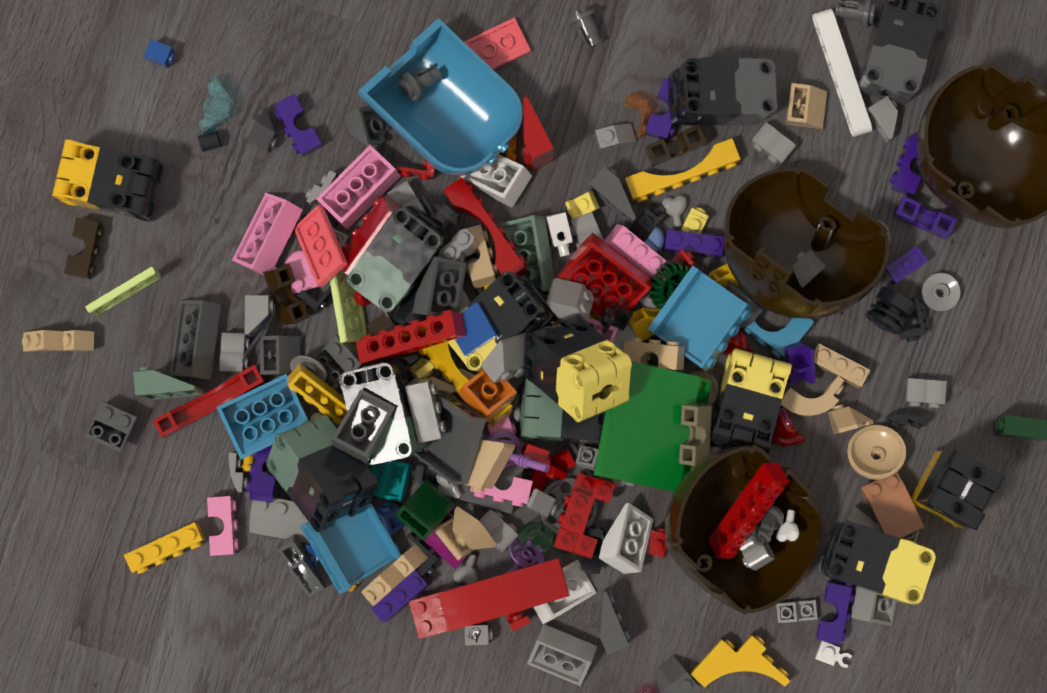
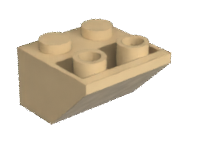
(805, 106)

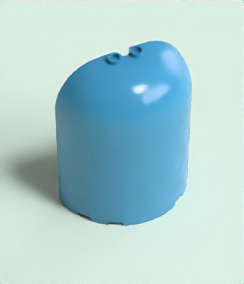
(459, 119)

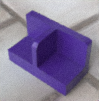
(906, 264)
(802, 361)

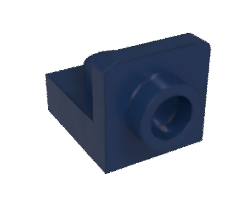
(387, 513)

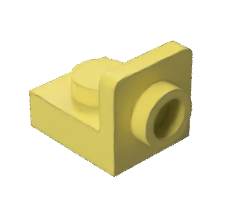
(582, 205)
(695, 221)
(421, 369)

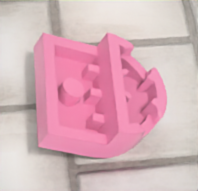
(301, 271)

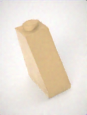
(489, 464)

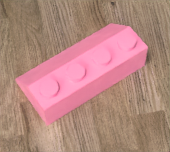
(358, 187)
(267, 234)

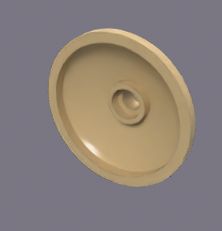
(876, 441)

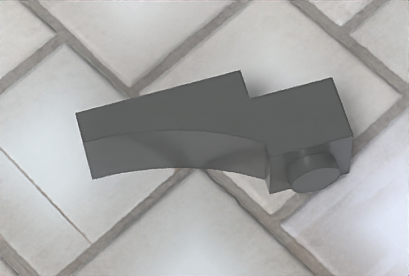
(300, 565)

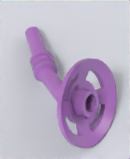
(518, 458)
(525, 555)

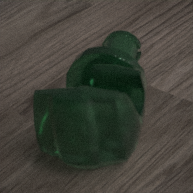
(544, 536)

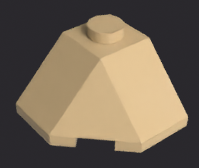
(847, 419)
(470, 531)

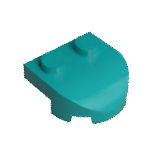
(391, 480)

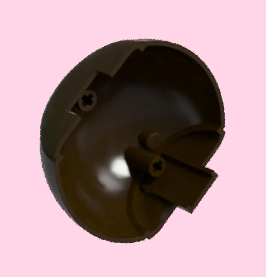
(987, 146)
(788, 214)
(700, 506)

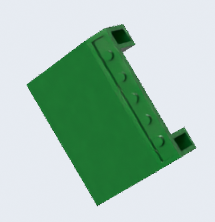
(645, 433)

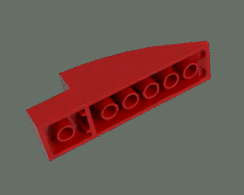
(489, 598)

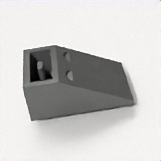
(338, 359)
(610, 630)

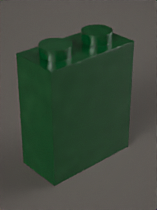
(1021, 427)
(425, 510)

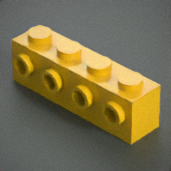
(318, 393)
(164, 547)

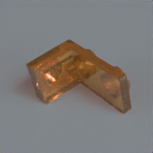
(636, 101)

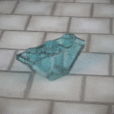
(216, 107)

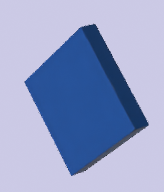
(477, 328)

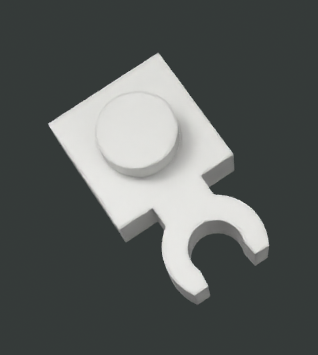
(830, 653)

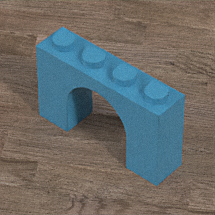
(778, 340)

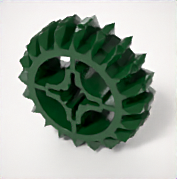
(666, 282)

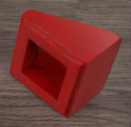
(563, 460)

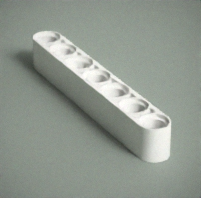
(842, 72)

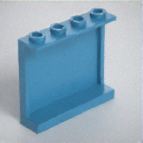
(700, 318)
(352, 548)

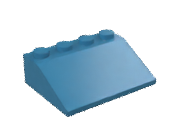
(261, 415)

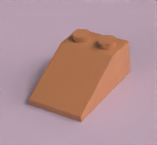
(892, 507)

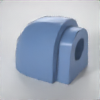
(655, 239)

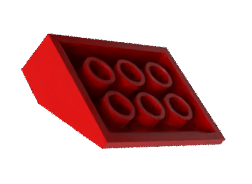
(537, 146)
(372, 225)
(606, 275)

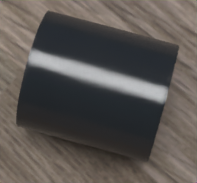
(209, 141)

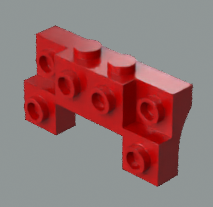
(577, 511)

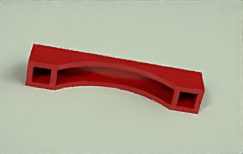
(463, 200)
(206, 404)

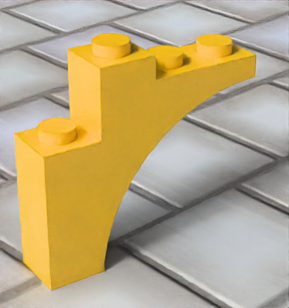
(748, 657)

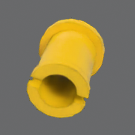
(247, 463)

